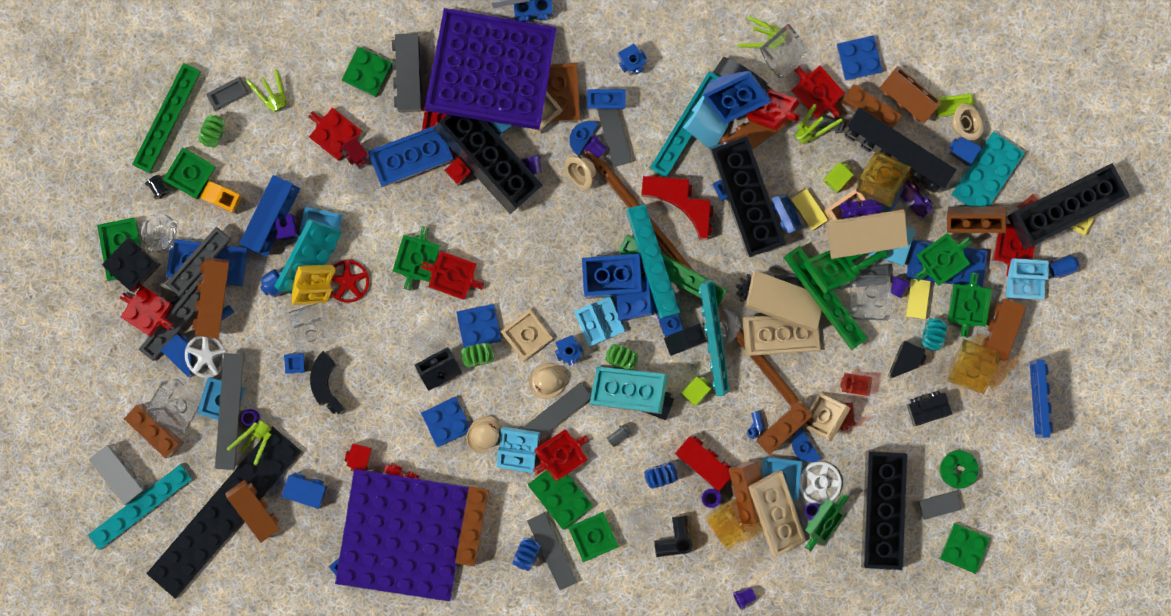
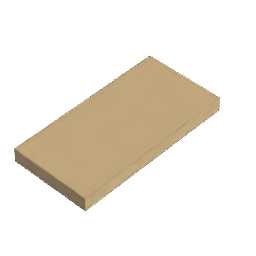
(867, 234)
(783, 301)
(773, 336)
(777, 513)

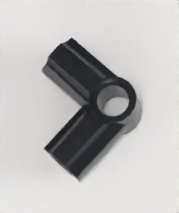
(671, 546)

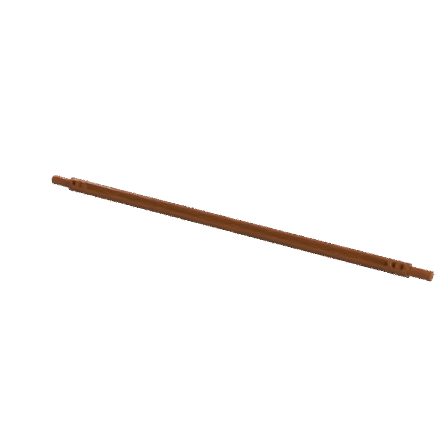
(673, 253)

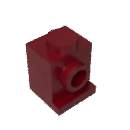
(355, 153)

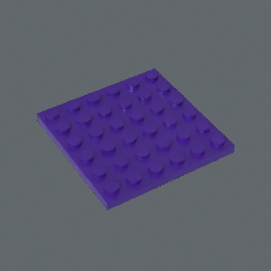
(491, 69)
(401, 535)

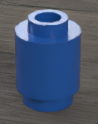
(1064, 266)

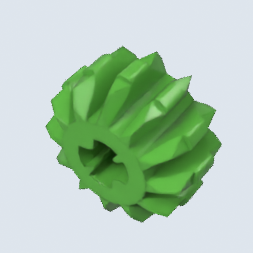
(212, 131)
(477, 355)
(621, 357)

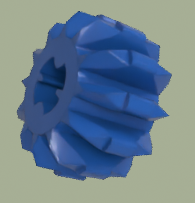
(661, 475)
(526, 554)

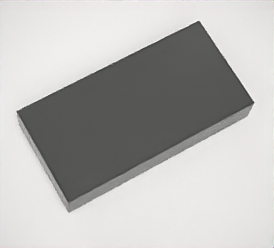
(227, 93)
(939, 505)

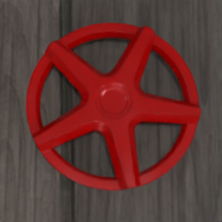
(348, 281)

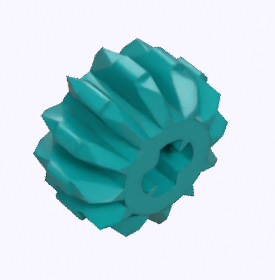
(934, 334)

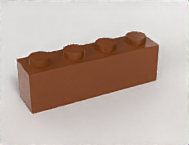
(756, 133)
(211, 298)
(472, 526)

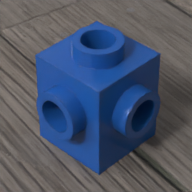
(629, 53)
(568, 342)

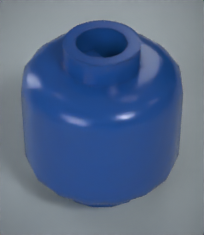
(268, 282)

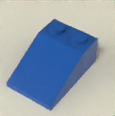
(735, 95)
(611, 276)

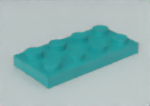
(987, 172)
(311, 249)
(629, 389)

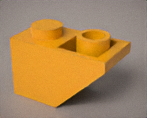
(221, 197)

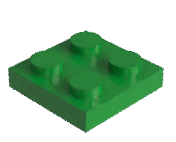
(366, 71)
(189, 173)
(829, 272)
(593, 537)
(964, 548)

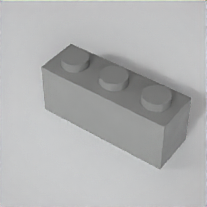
(118, 474)

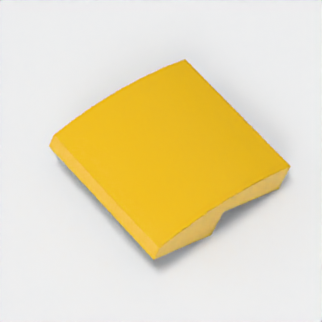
(312, 284)

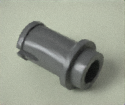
(827, 121)
(619, 435)

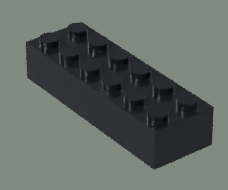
(880, 137)
(489, 159)
(747, 195)
(1068, 206)
(884, 510)

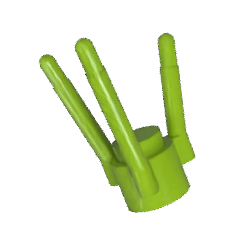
(771, 32)
(275, 101)
(806, 133)
(260, 431)

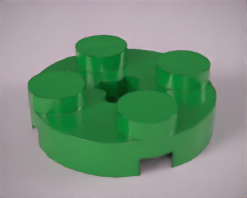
(950, 462)

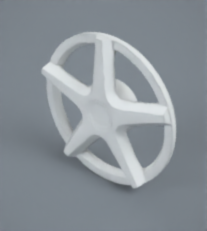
(205, 356)
(820, 482)

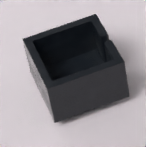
(130, 265)

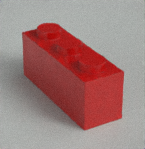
(704, 462)

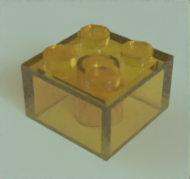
(883, 179)
(974, 366)
(725, 526)

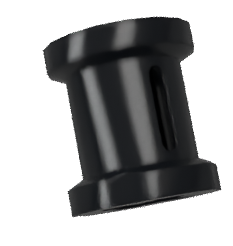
(157, 187)

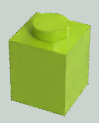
(838, 177)
(696, 390)

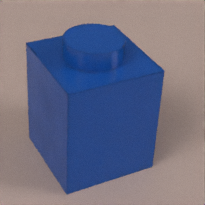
(964, 150)

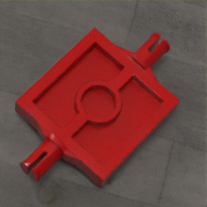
(818, 89)
(776, 112)
(333, 132)
(1009, 247)
(452, 275)
(146, 311)
(560, 455)

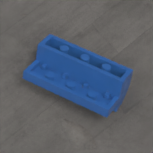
(273, 205)

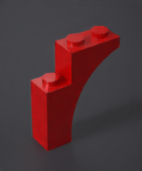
(676, 193)

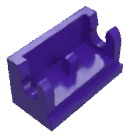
(288, 230)

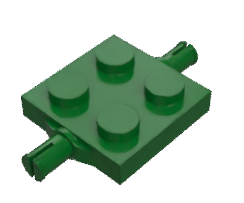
(410, 257)
(943, 259)
(969, 305)
(825, 522)

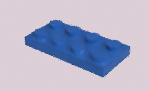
(409, 156)
(237, 255)
(975, 256)
(1041, 406)

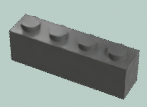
(407, 72)

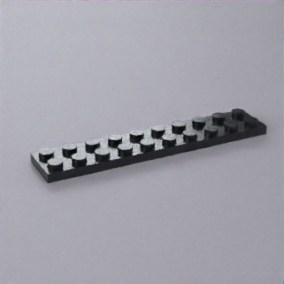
(219, 517)

